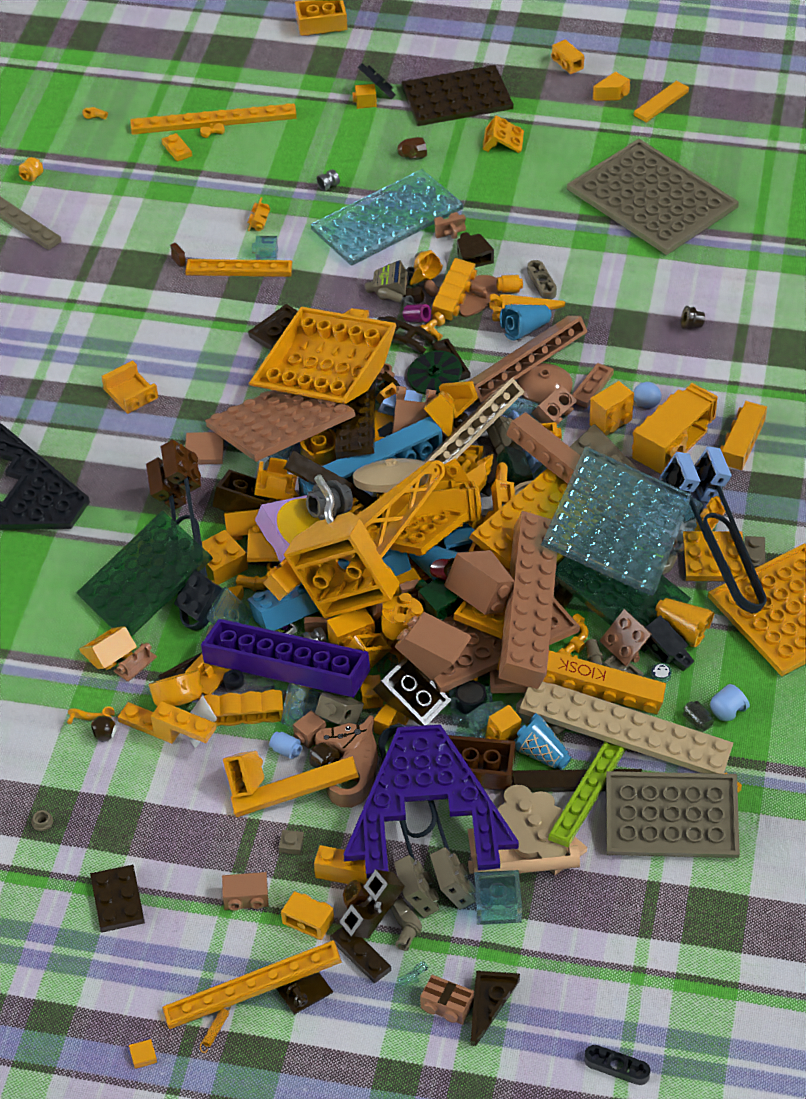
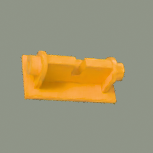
(259, 217)
(713, 506)

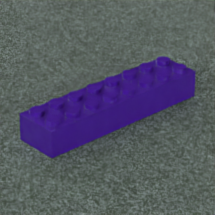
(286, 657)

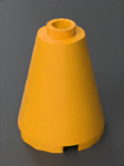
(686, 619)

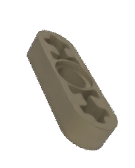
(532, 268)

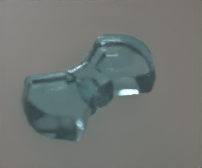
(412, 975)

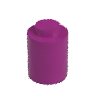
(417, 313)

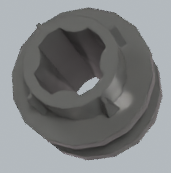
(342, 500)

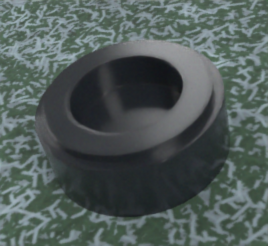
(233, 679)

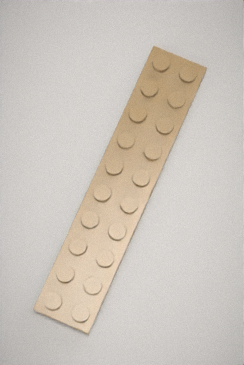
(627, 728)

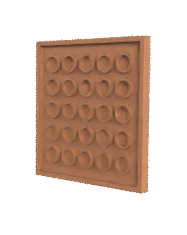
(276, 422)

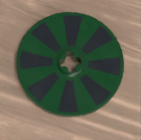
(422, 369)

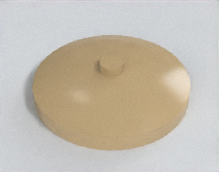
(386, 474)

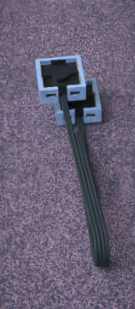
(708, 478)

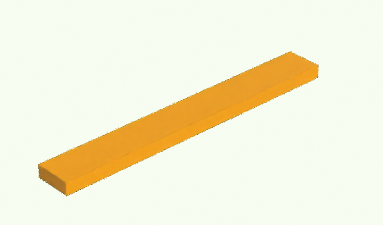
(251, 984)

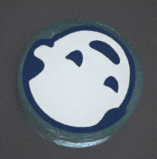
(661, 672)

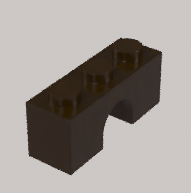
(364, 918)

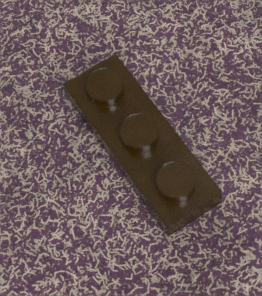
(361, 954)

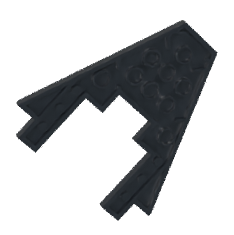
(42, 493)

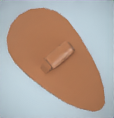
(478, 296)

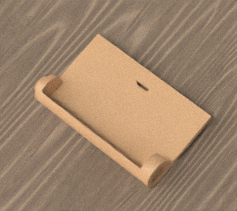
(512, 861)

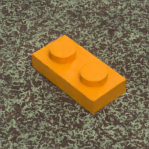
(176, 147)

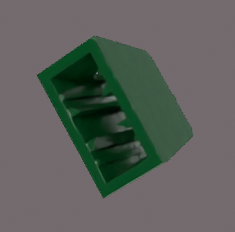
(437, 599)

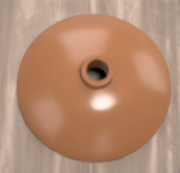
(543, 381)

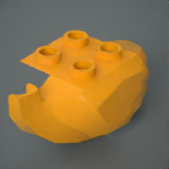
(478, 472)

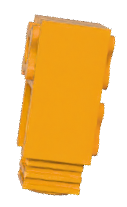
(674, 427)
(445, 496)

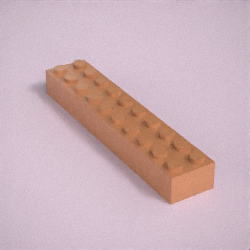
(528, 604)

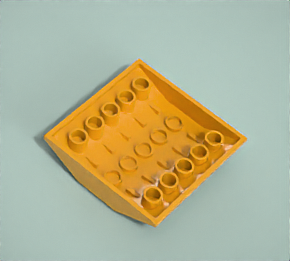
(326, 356)

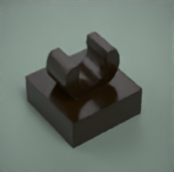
(387, 379)

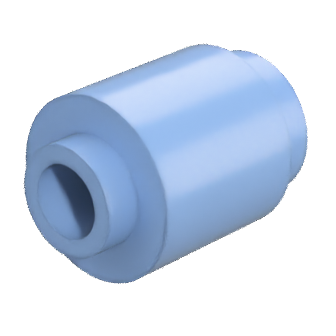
(285, 745)

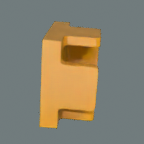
(275, 481)

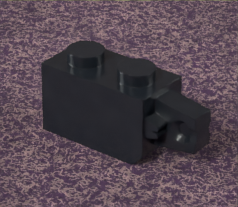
(668, 644)

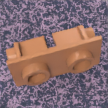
(136, 662)

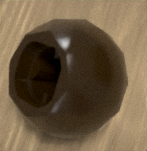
(103, 728)

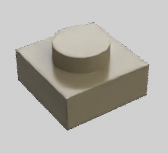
(291, 842)

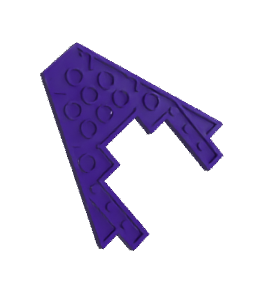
(426, 767)

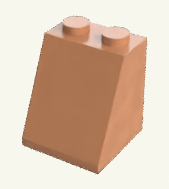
(480, 581)
(431, 644)

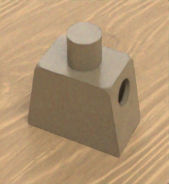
(335, 708)

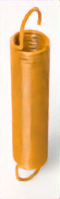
(215, 1028)

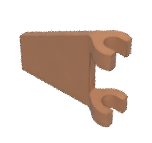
(407, 411)

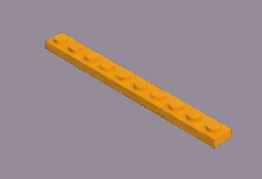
(203, 119)

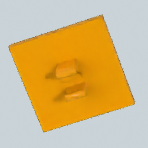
(210, 675)

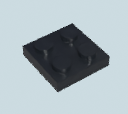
(377, 79)
(198, 596)

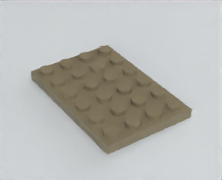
(672, 814)

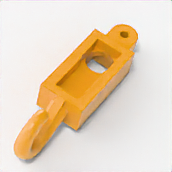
(501, 489)

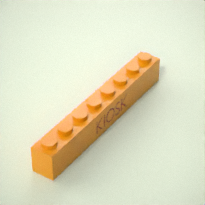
(604, 682)

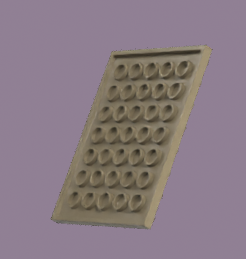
(652, 196)

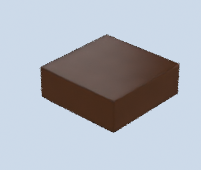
(178, 254)

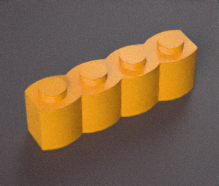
(454, 288)
(247, 707)

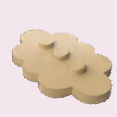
(531, 821)

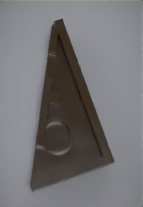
(490, 995)

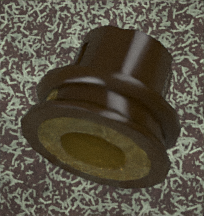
(692, 318)

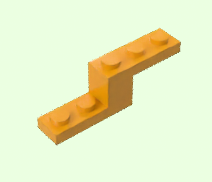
(167, 722)

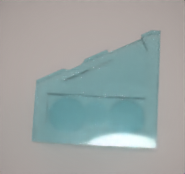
(298, 703)

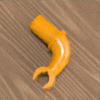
(254, 583)

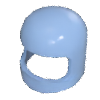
(728, 702)

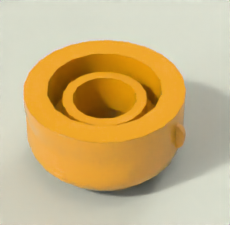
(177, 689)

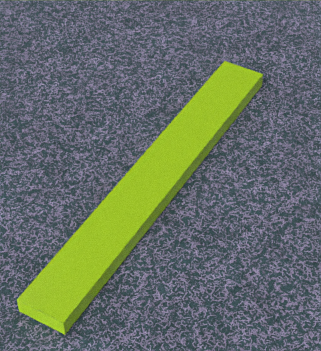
(585, 794)

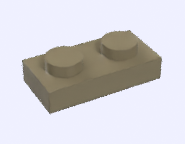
(756, 549)

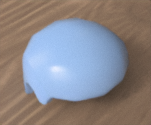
(647, 395)

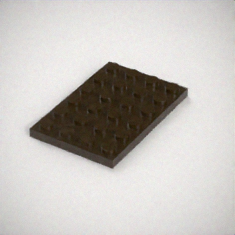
(456, 95)

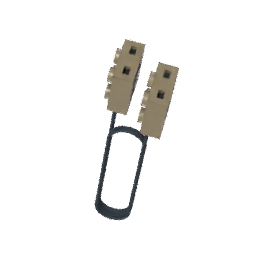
(449, 871)

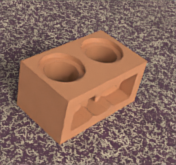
(554, 407)

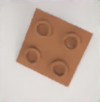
(625, 638)

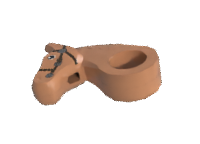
(357, 742)

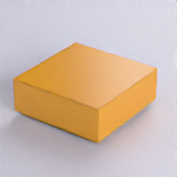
(143, 1053)

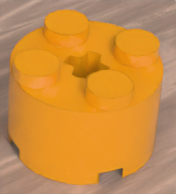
(320, 447)
(397, 614)

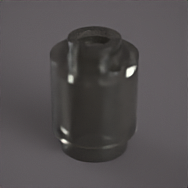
(698, 716)

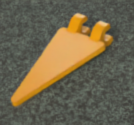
(504, 299)

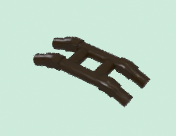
(407, 338)

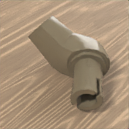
(408, 922)

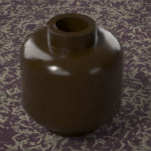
(322, 755)

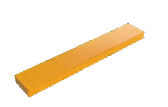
(233, 267)
(295, 786)

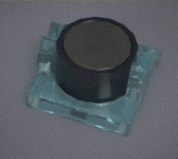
(467, 698)

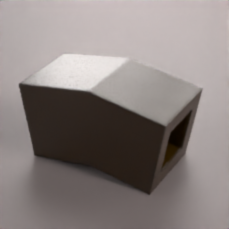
(417, 294)

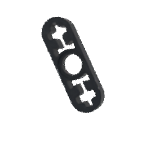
(599, 1065)

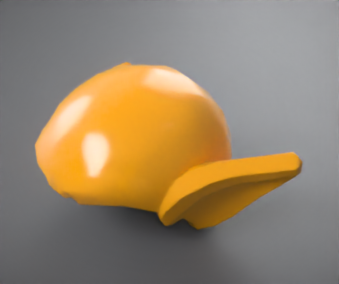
(426, 267)

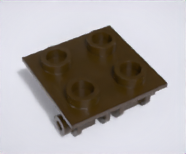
(304, 992)

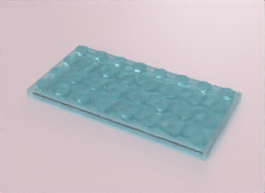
(386, 216)

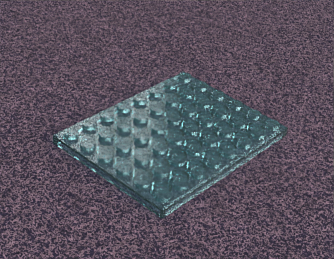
(617, 521)

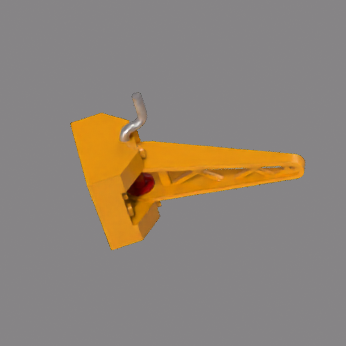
(367, 578)

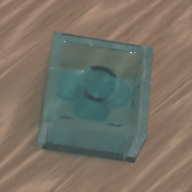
(498, 897)

